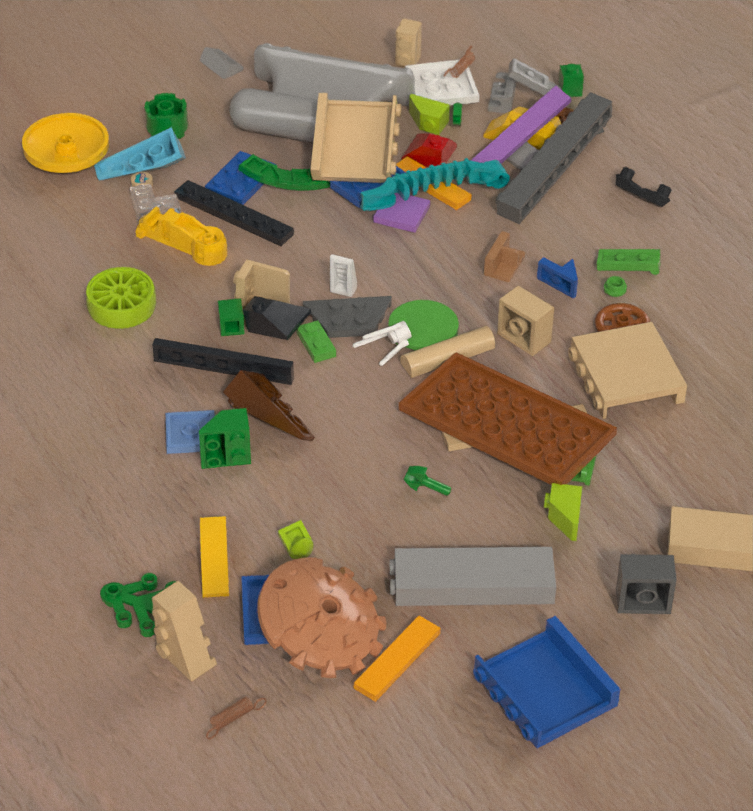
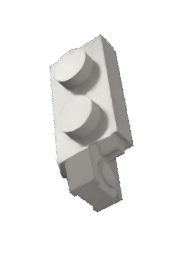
(530, 77)

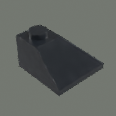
(274, 317)

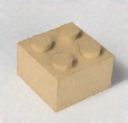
(525, 320)

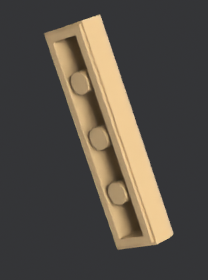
(433, 356)

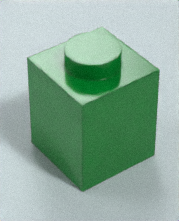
(571, 79)
(231, 317)

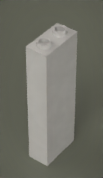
(473, 576)

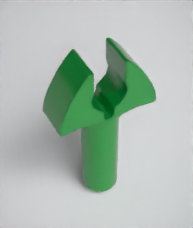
(457, 113)
(417, 477)

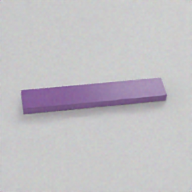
(525, 127)

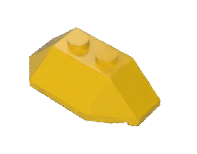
(501, 123)

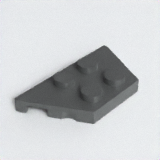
(350, 315)

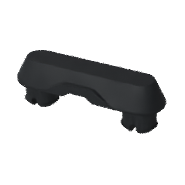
(657, 197)

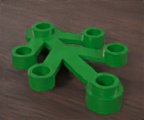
(116, 594)

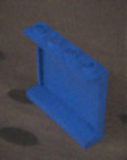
(548, 684)

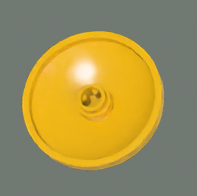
(65, 142)

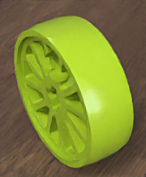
(121, 297)

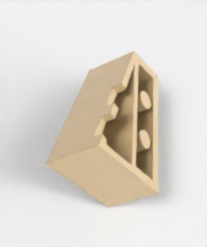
(179, 631)

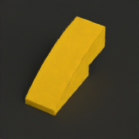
(214, 557)

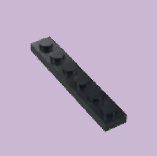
(234, 213)
(222, 360)

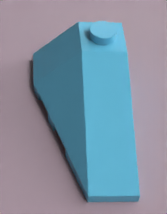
(151, 154)

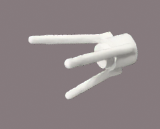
(397, 333)

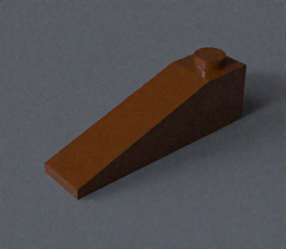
(263, 401)

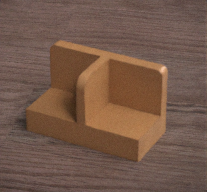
(502, 260)

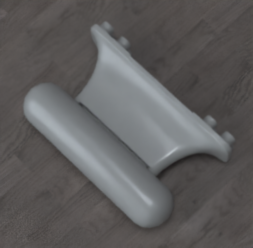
(299, 79)

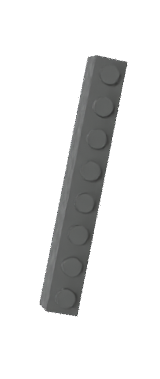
(554, 158)

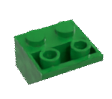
(225, 440)

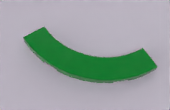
(286, 179)

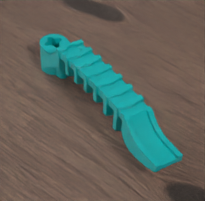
(487, 173)

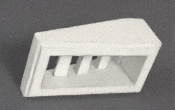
(341, 280)

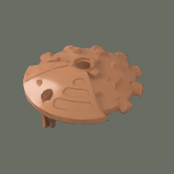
(320, 616)

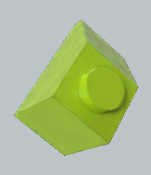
(429, 114)
(564, 508)

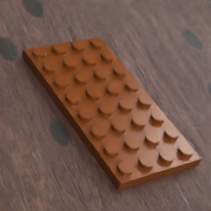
(508, 419)

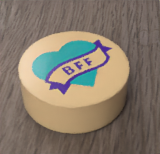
(141, 178)

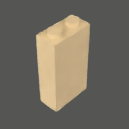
(711, 538)

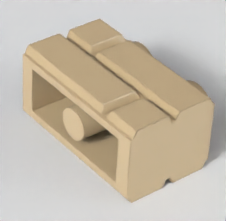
(408, 43)

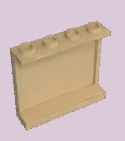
(355, 140)
(626, 366)

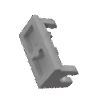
(502, 94)

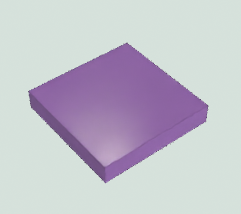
(404, 214)

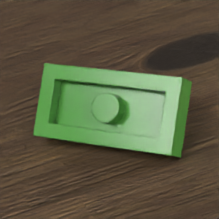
(316, 341)

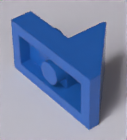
(558, 277)

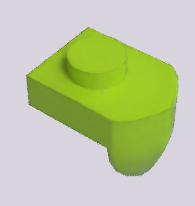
(296, 540)

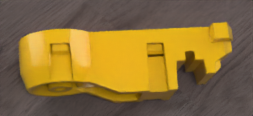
(185, 234)

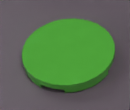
(427, 322)

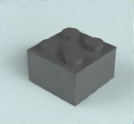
(645, 584)

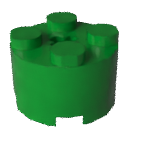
(166, 112)

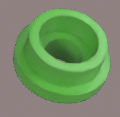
(615, 286)

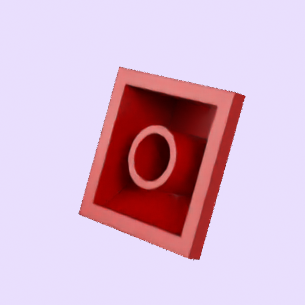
(430, 149)

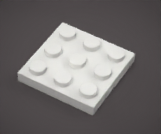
(447, 89)

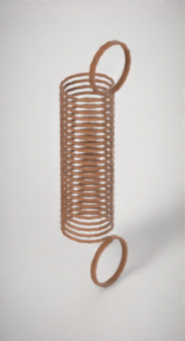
(462, 60)
(229, 709)

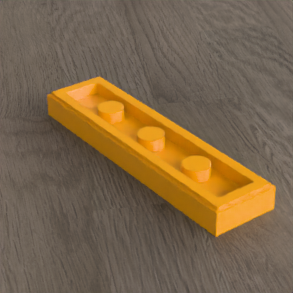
(451, 195)
(397, 658)

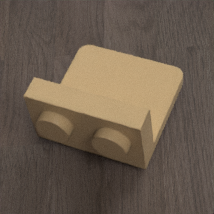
(261, 281)

